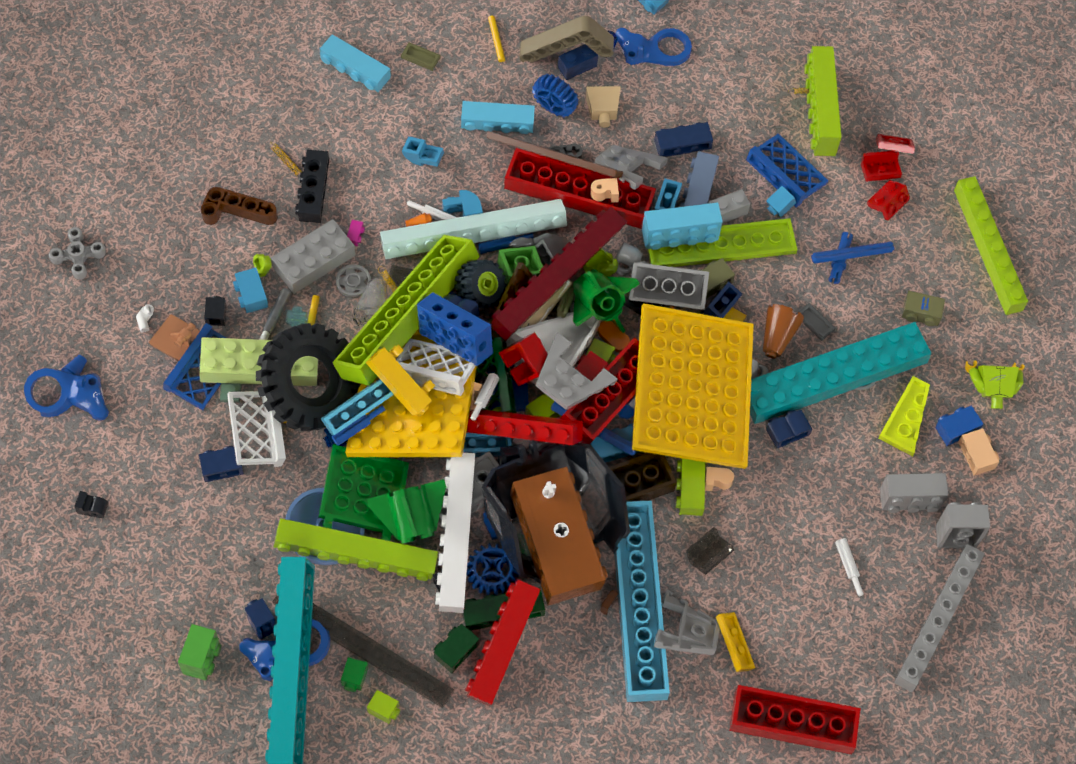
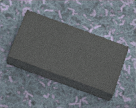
(816, 322)

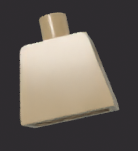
(603, 103)

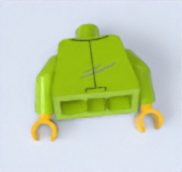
(996, 381)

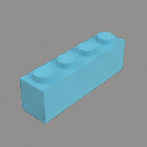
(355, 63)
(497, 117)
(356, 407)

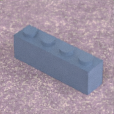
(700, 179)

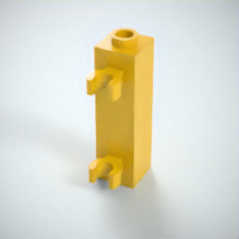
(399, 381)

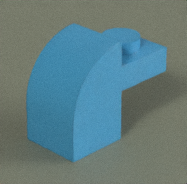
(466, 202)

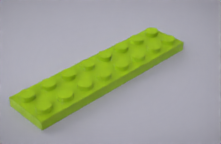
(734, 243)

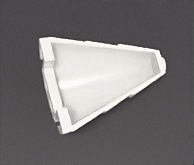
(579, 336)

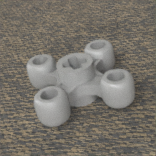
(77, 253)

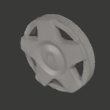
(352, 281)

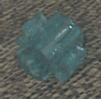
(296, 316)

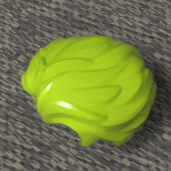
(603, 263)

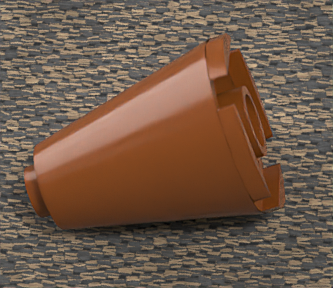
(780, 329)

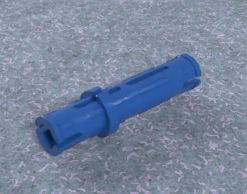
(840, 265)

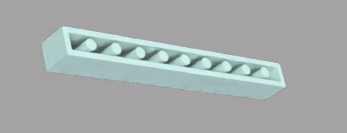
(475, 227)

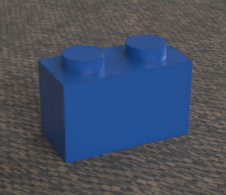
(955, 425)

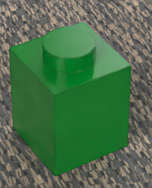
(354, 674)

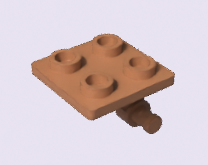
(174, 337)

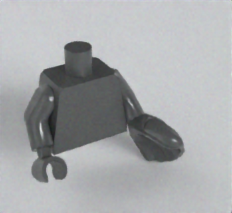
(546, 245)

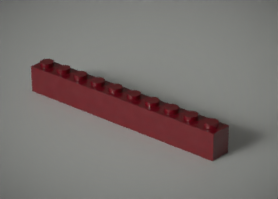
(558, 273)

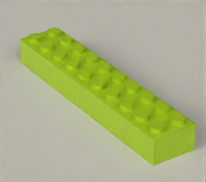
(398, 316)

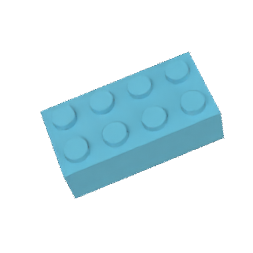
(681, 226)

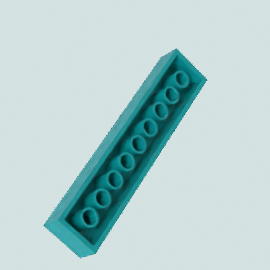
(837, 372)
(291, 661)

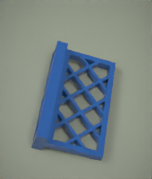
(777, 176)
(185, 364)

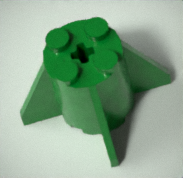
(600, 297)
(411, 510)

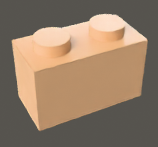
(978, 451)

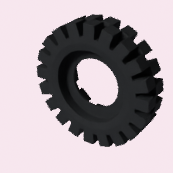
(276, 375)

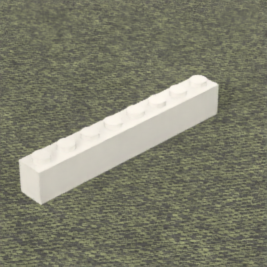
(456, 534)

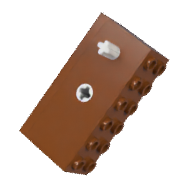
(558, 535)

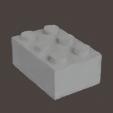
(913, 492)
(962, 525)

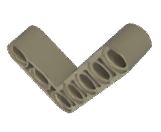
(566, 35)

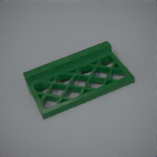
(505, 383)

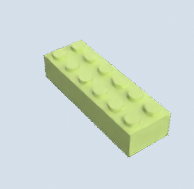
(236, 362)

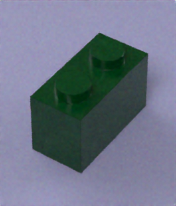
(456, 647)

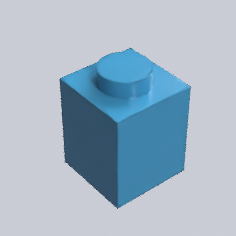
(780, 202)

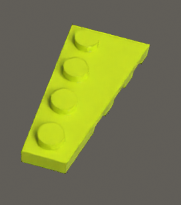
(905, 421)

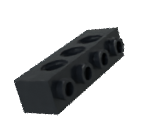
(313, 211)

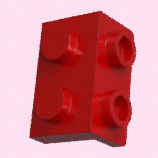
(881, 166)
(889, 199)

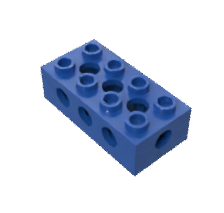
(455, 328)

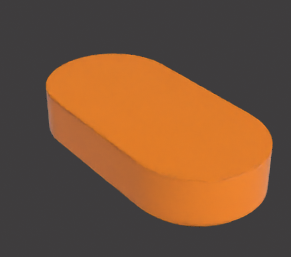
(613, 336)

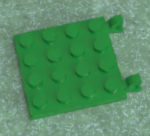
(355, 480)

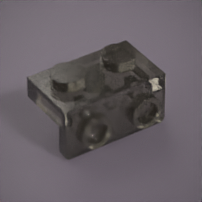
(708, 551)

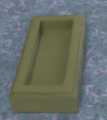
(420, 56)

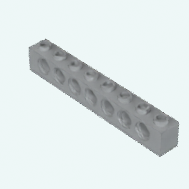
(939, 618)

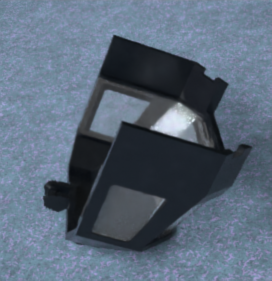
(598, 486)

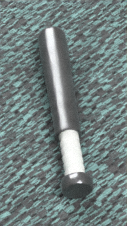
(276, 312)

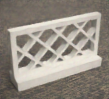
(443, 381)
(272, 430)

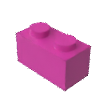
(355, 231)

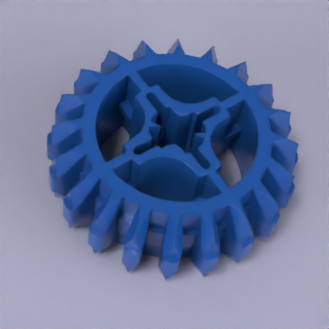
(555, 95)
(481, 581)

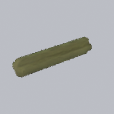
(565, 302)

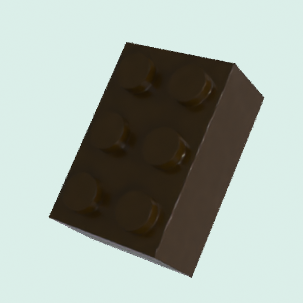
(645, 477)

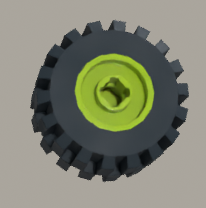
(481, 282)

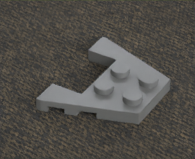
(627, 161)
(564, 382)
(696, 629)

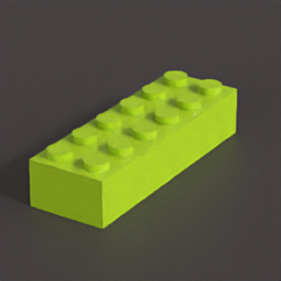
(823, 101)

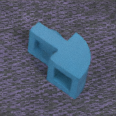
(420, 153)

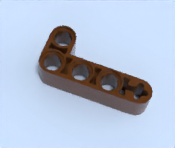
(263, 211)

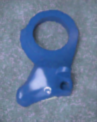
(640, 49)
(77, 391)
(261, 651)

